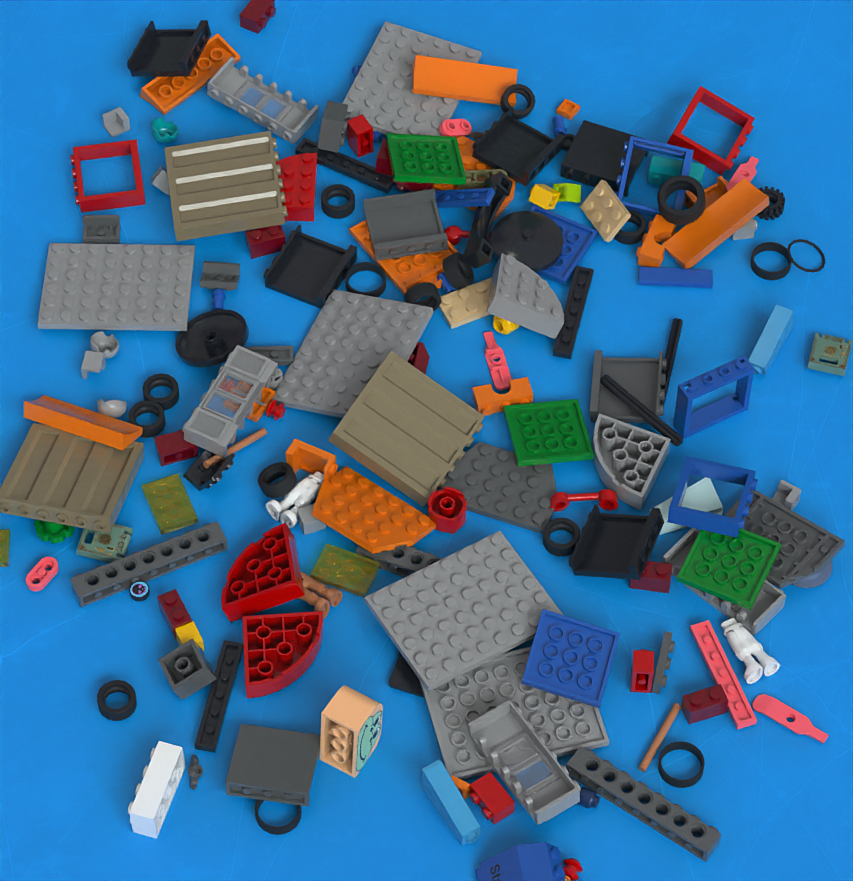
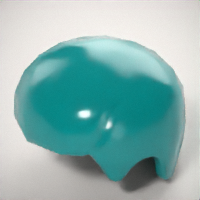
(164, 131)

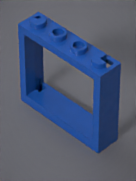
(657, 147)
(691, 423)
(706, 520)

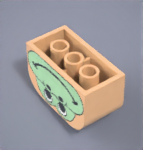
(350, 730)

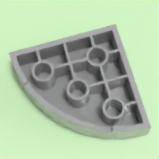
(524, 298)
(628, 458)

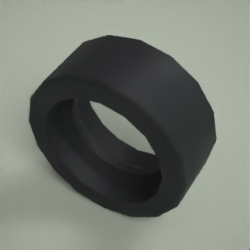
(525, 92)
(338, 190)
(632, 237)
(458, 270)
(421, 290)
(161, 380)
(148, 407)
(281, 487)
(560, 524)
(113, 687)

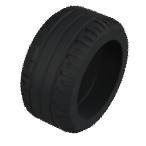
(681, 183)

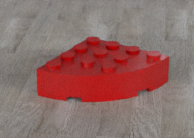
(299, 186)
(263, 575)
(279, 649)

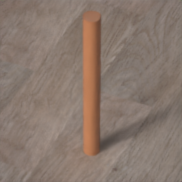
(236, 447)
(659, 737)

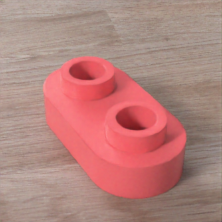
(455, 128)
(41, 575)

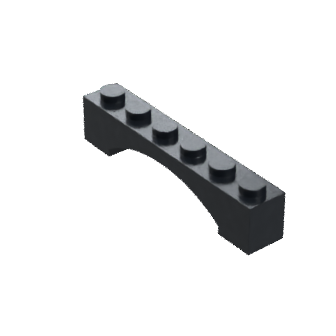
(478, 248)

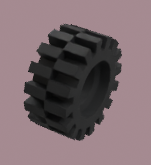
(773, 210)

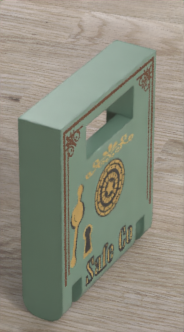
(830, 349)
(105, 545)

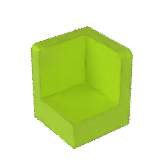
(569, 192)

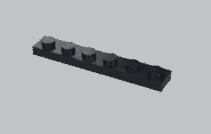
(347, 166)
(573, 312)
(219, 696)

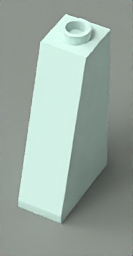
(699, 496)

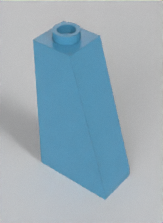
(772, 339)
(449, 802)

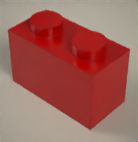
(360, 136)
(642, 671)
(491, 798)

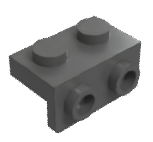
(101, 229)
(220, 275)

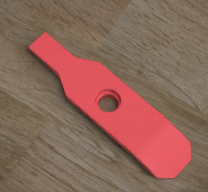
(745, 170)
(498, 370)
(780, 712)

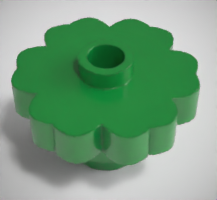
(52, 531)

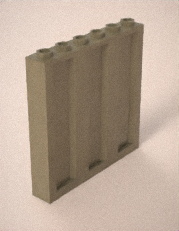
(225, 185)
(407, 429)
(69, 479)

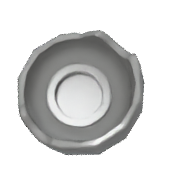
(107, 344)
(111, 408)

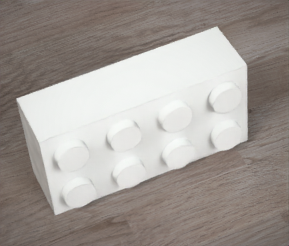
(157, 789)

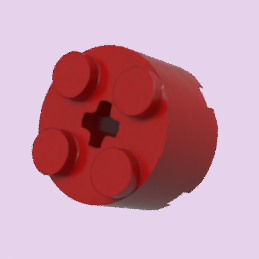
(447, 509)

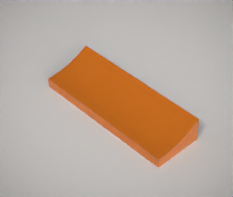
(462, 80)
(170, 91)
(716, 224)
(82, 422)

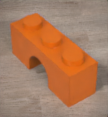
(652, 253)
(490, 402)

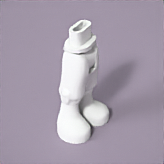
(300, 496)
(746, 645)

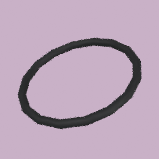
(805, 241)

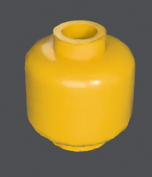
(504, 326)

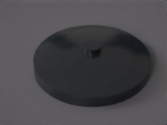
(528, 238)
(211, 338)

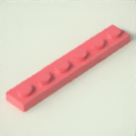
(723, 674)

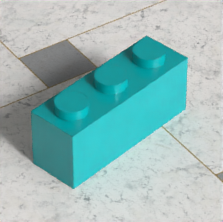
(665, 168)

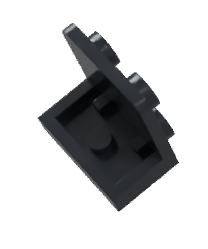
(205, 477)
(404, 678)

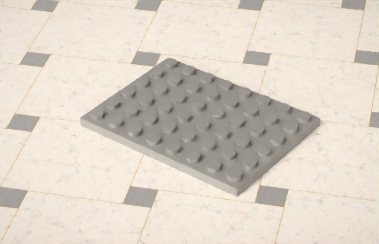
(385, 83)
(117, 287)
(347, 349)
(462, 610)
(454, 704)

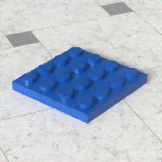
(576, 243)
(570, 658)

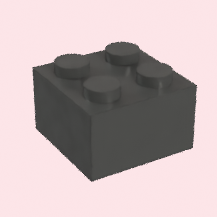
(333, 126)
(187, 669)

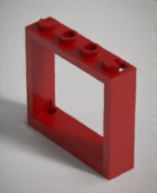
(724, 108)
(108, 200)

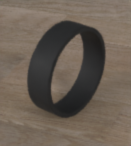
(770, 246)
(366, 266)
(682, 746)
(277, 830)

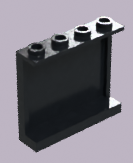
(168, 51)
(516, 148)
(597, 157)
(309, 268)
(616, 544)

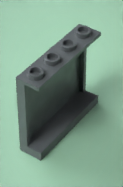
(404, 225)
(638, 376)
(273, 765)

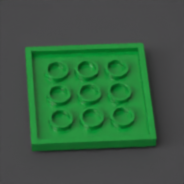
(425, 159)
(548, 432)
(729, 565)

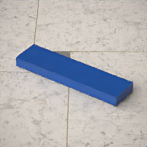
(464, 197)
(675, 277)

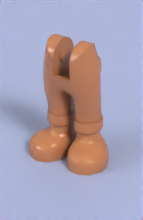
(331, 595)

